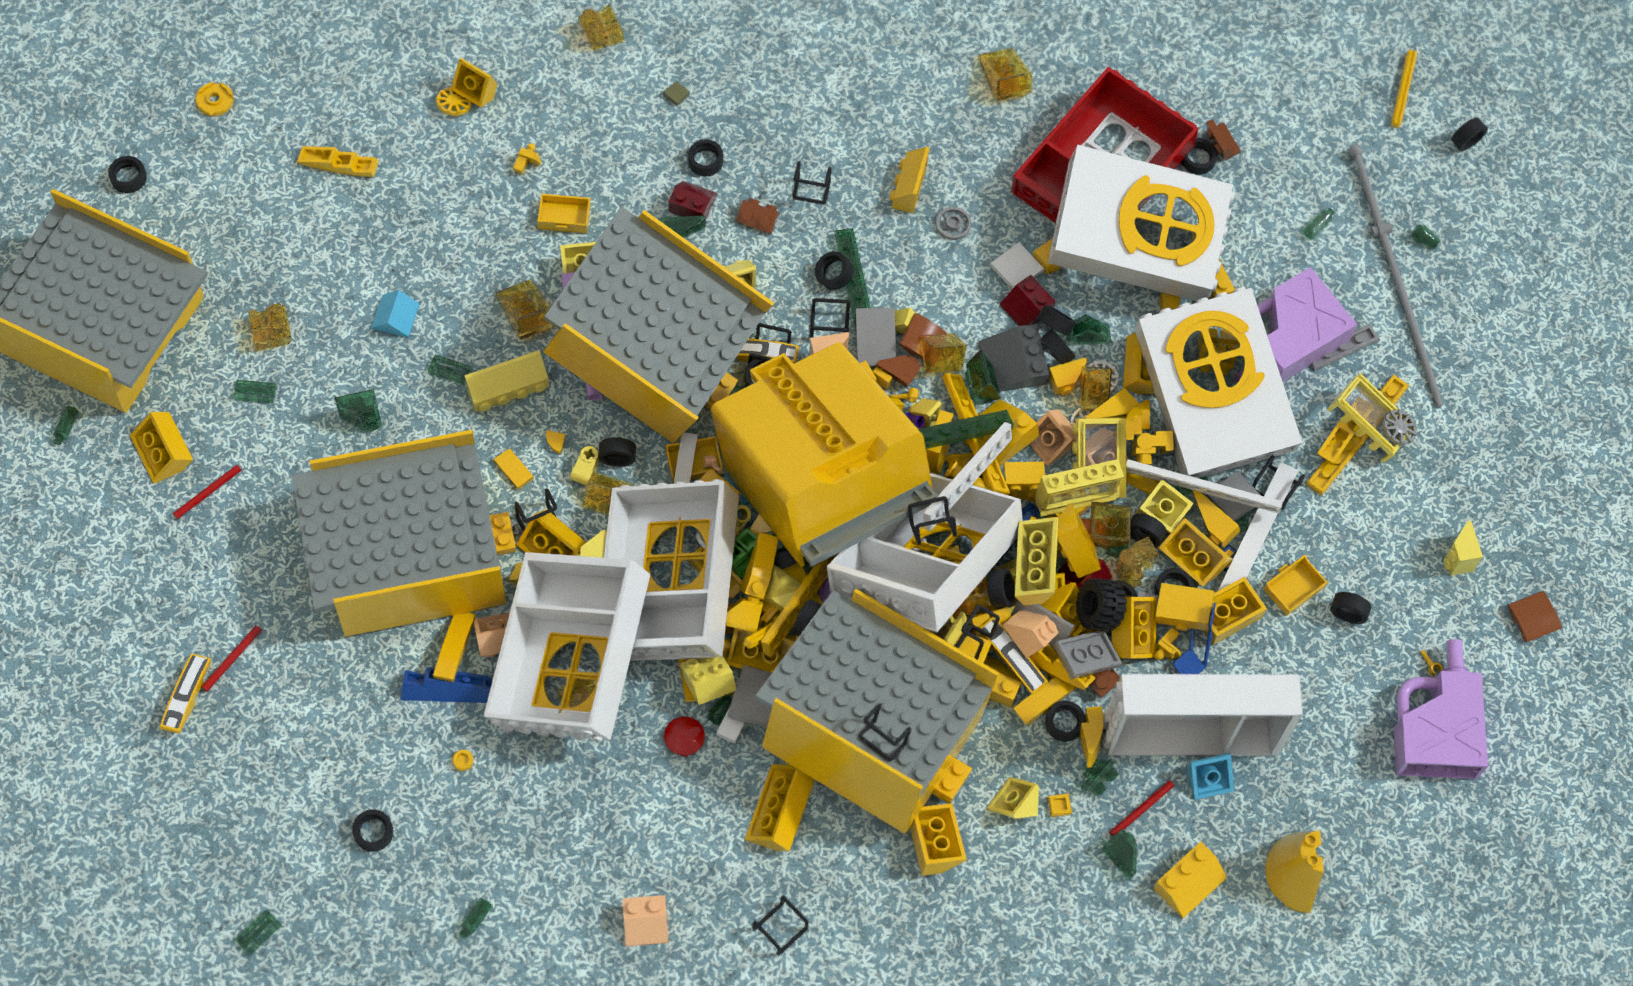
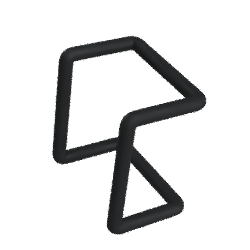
(797, 180)
(812, 327)
(757, 337)
(1269, 464)
(518, 510)
(951, 520)
(967, 631)
(905, 734)
(757, 925)

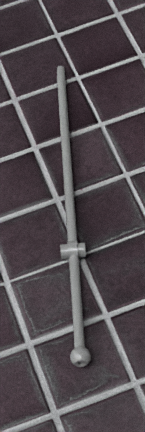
(1382, 230)

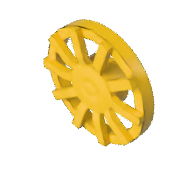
(453, 102)

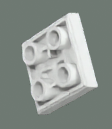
(1016, 265)

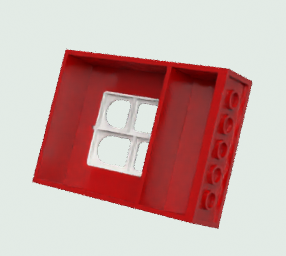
(1107, 102)

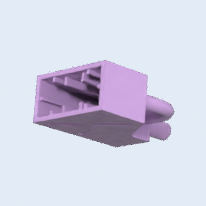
(1304, 323)
(1447, 732)

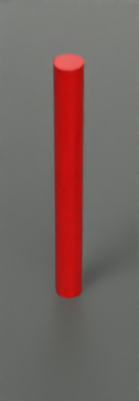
(207, 491)
(231, 658)
(1142, 808)

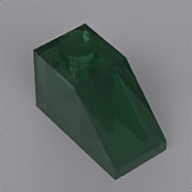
(1090, 331)
(1123, 852)

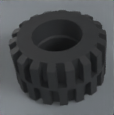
(1101, 604)

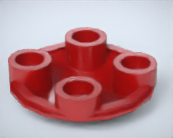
(684, 736)

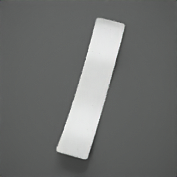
(685, 457)

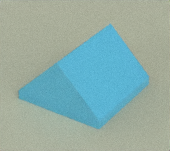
(395, 314)
(1210, 776)

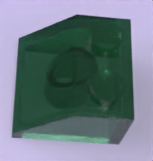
(982, 379)
(360, 410)

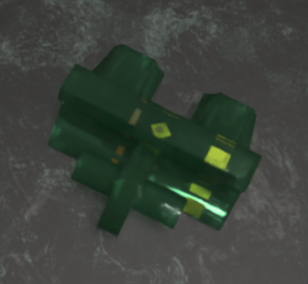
(1098, 771)

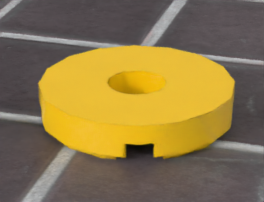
(216, 108)

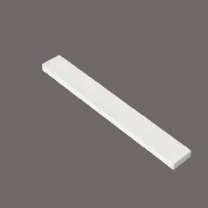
(969, 473)
(1204, 486)
(1259, 527)

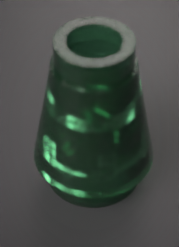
(1425, 236)
(719, 709)

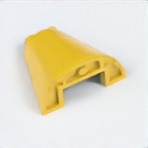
(1295, 869)

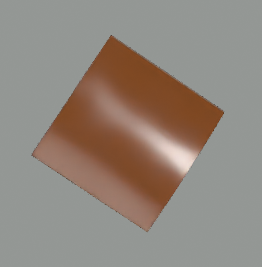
(918, 326)
(1534, 616)

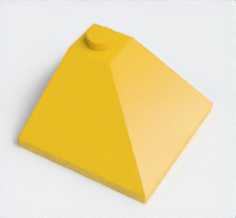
(1023, 432)

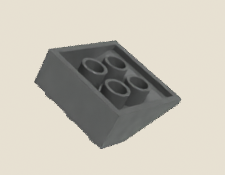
(1017, 358)

